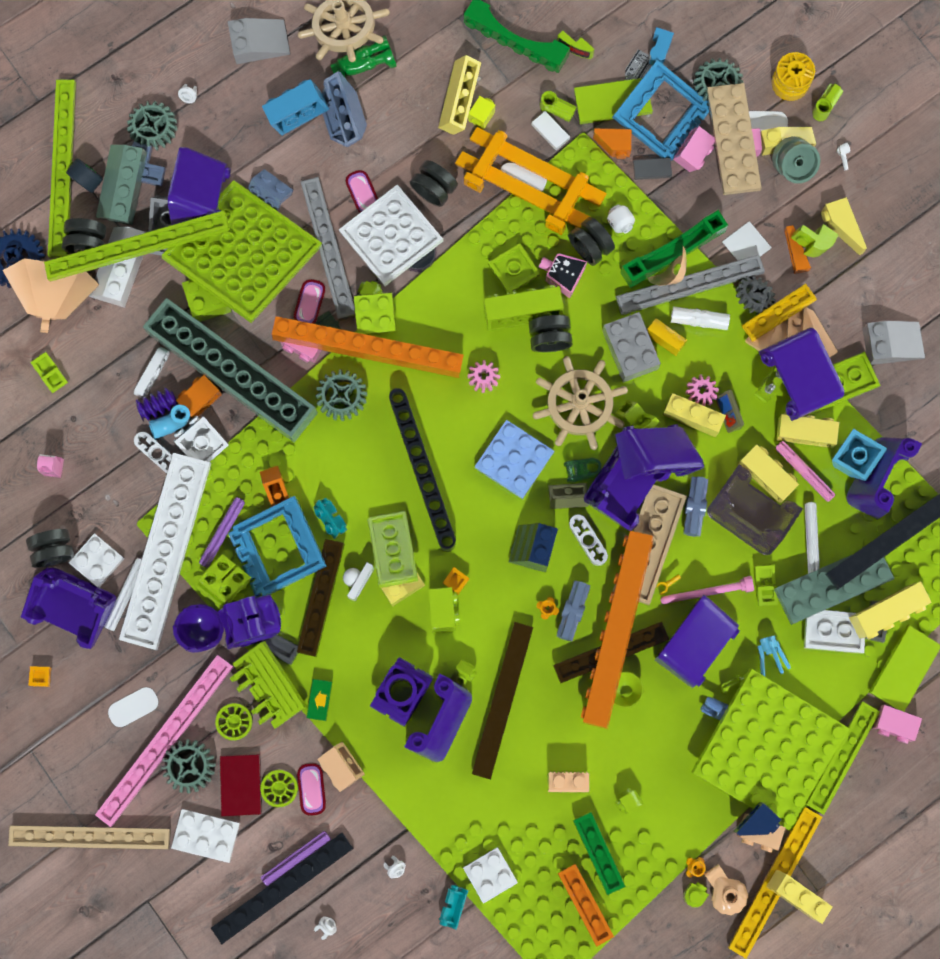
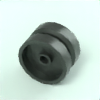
(433, 183)
(82, 235)
(591, 241)
(550, 333)
(49, 548)

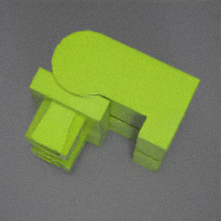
(222, 583)

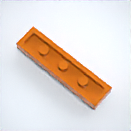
(585, 905)

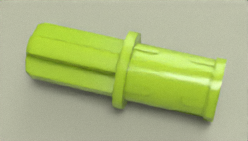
(732, 685)

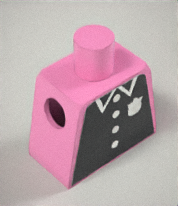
(563, 272)

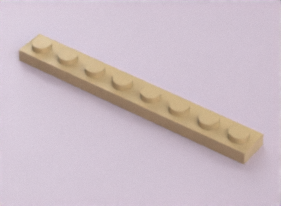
(89, 837)

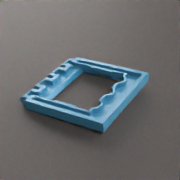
(640, 96)
(303, 538)

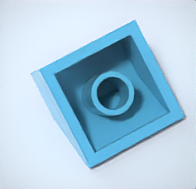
(858, 456)

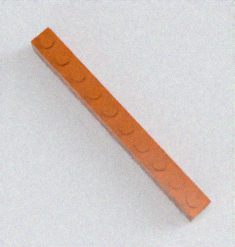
(367, 347)
(618, 629)

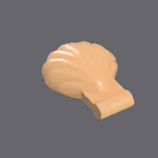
(728, 895)

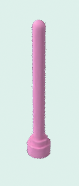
(745, 584)

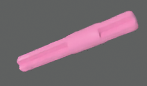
(805, 471)

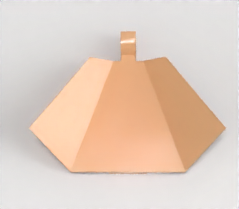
(46, 298)
(800, 321)

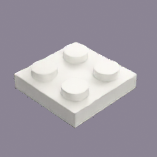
(96, 560)
(490, 875)

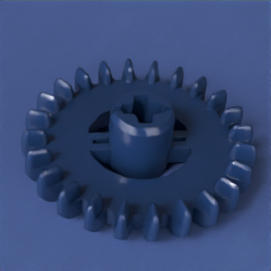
(22, 243)

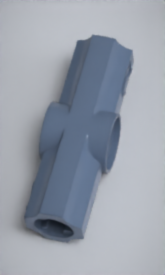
(695, 506)
(573, 611)

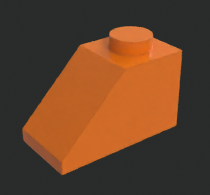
(614, 141)
(274, 485)

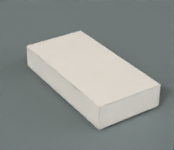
(550, 130)

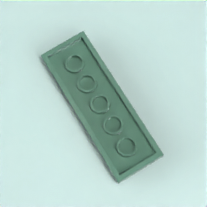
(816, 592)

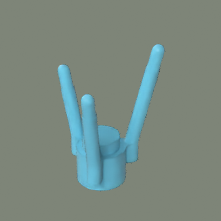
(771, 646)

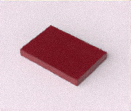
(240, 785)

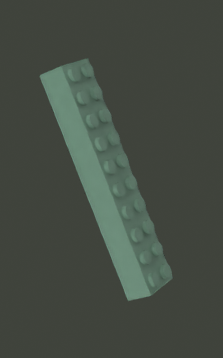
(230, 370)

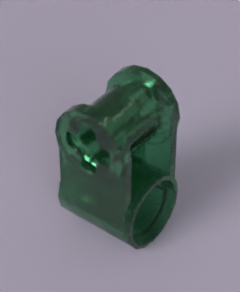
(580, 469)

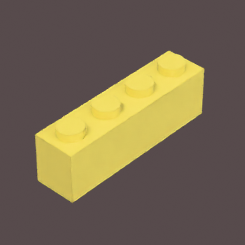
(459, 95)
(890, 610)

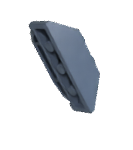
(345, 118)

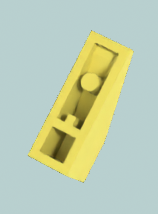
(772, 137)
(842, 221)

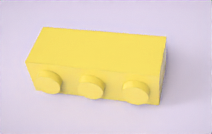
(694, 415)
(808, 431)
(769, 473)
(799, 896)

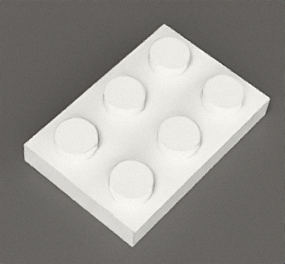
(832, 632)
(205, 835)

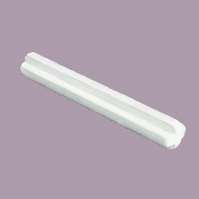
(812, 536)
(123, 597)

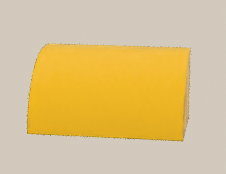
(666, 337)

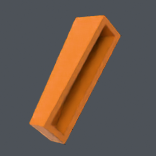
(798, 259)

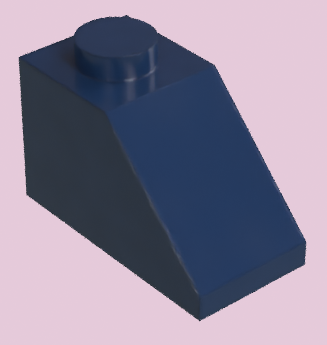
(759, 822)

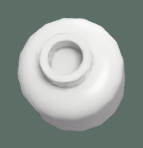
(620, 219)

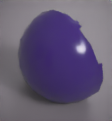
(198, 628)

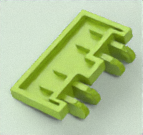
(270, 684)

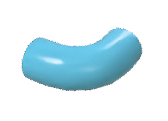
(171, 422)

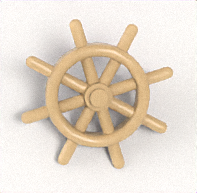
(343, 24)
(580, 402)

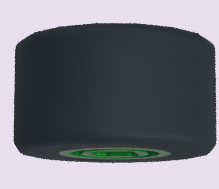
(84, 175)

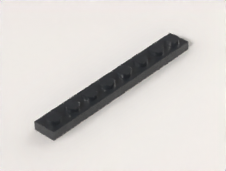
(282, 888)

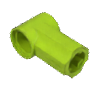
(827, 102)
(559, 107)

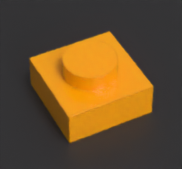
(456, 580)
(39, 676)

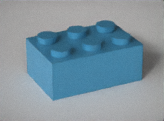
(295, 107)

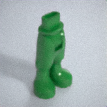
(364, 60)

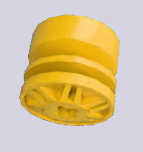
(793, 76)

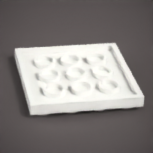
(391, 235)

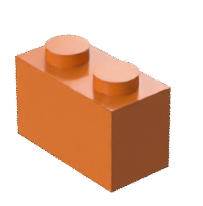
(199, 396)

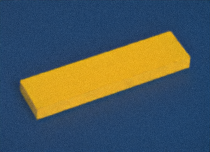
(779, 312)

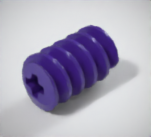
(156, 404)

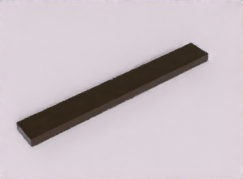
(502, 700)

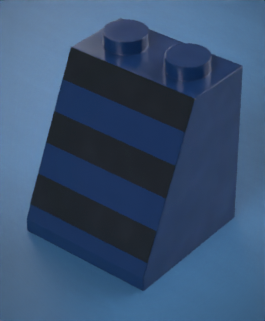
(533, 546)

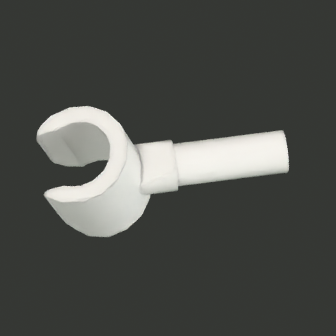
(842, 150)

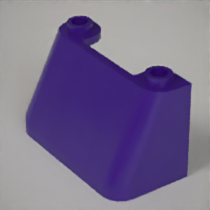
(195, 185)
(805, 372)
(657, 451)
(870, 495)
(620, 497)
(69, 605)
(698, 642)
(447, 723)

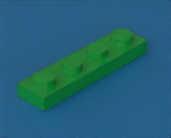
(599, 853)

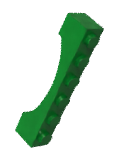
(550, 54)
(655, 261)

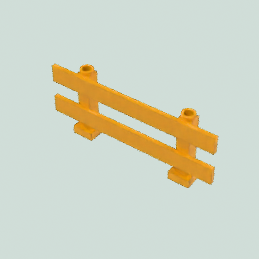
(561, 211)

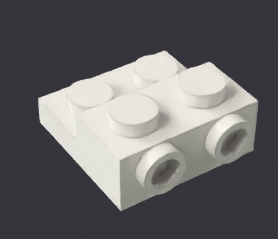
(200, 440)

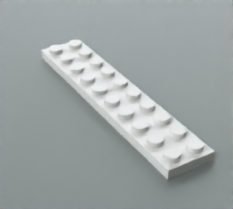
(165, 551)

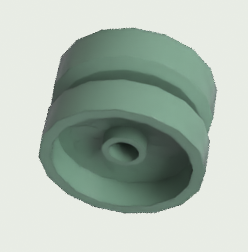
(796, 159)

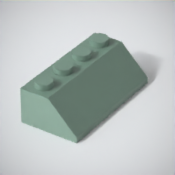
(121, 184)

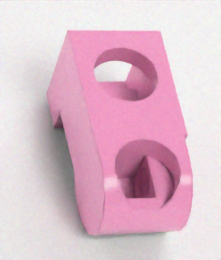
(50, 465)

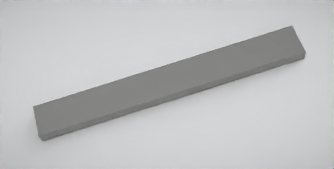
(329, 249)
(690, 284)

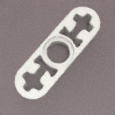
(151, 372)
(143, 448)
(575, 530)

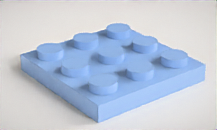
(514, 459)

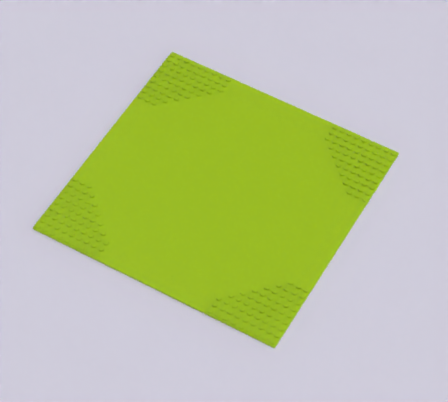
(646, 746)

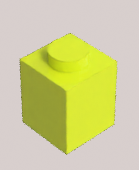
(481, 112)

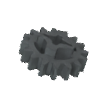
(755, 294)

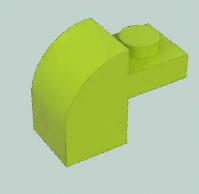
(815, 242)
(635, 416)

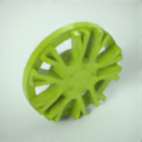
(233, 721)
(279, 788)

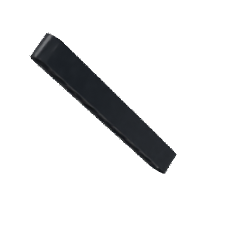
(422, 460)
(885, 543)

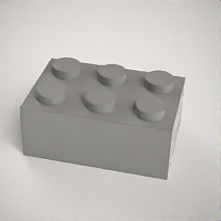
(631, 347)

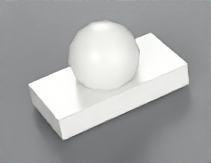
(357, 580)

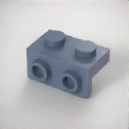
(269, 189)

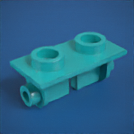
(333, 525)
(451, 914)

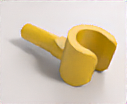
(668, 583)

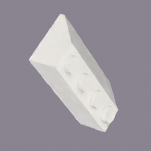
(118, 278)

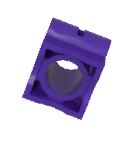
(250, 620)
(401, 711)

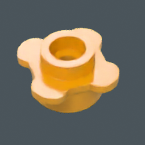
(546, 613)
(700, 867)

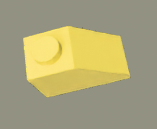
(399, 592)

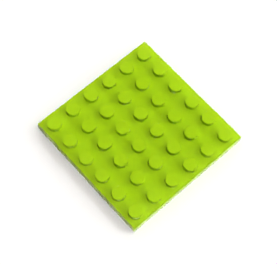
(251, 260)
(770, 748)

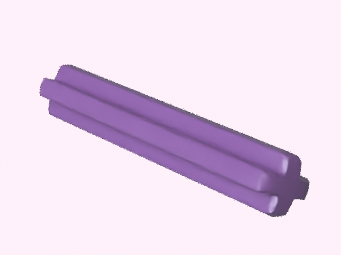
(221, 532)
(295, 858)

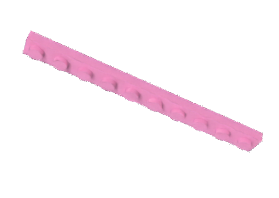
(164, 739)

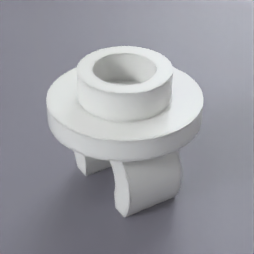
(188, 94)
(396, 869)
(327, 925)

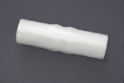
(700, 318)

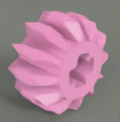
(477, 372)
(708, 394)

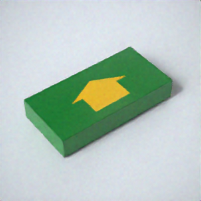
(319, 700)

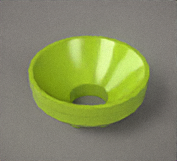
(635, 683)

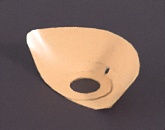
(668, 276)

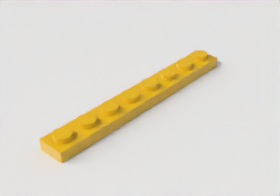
(765, 898)

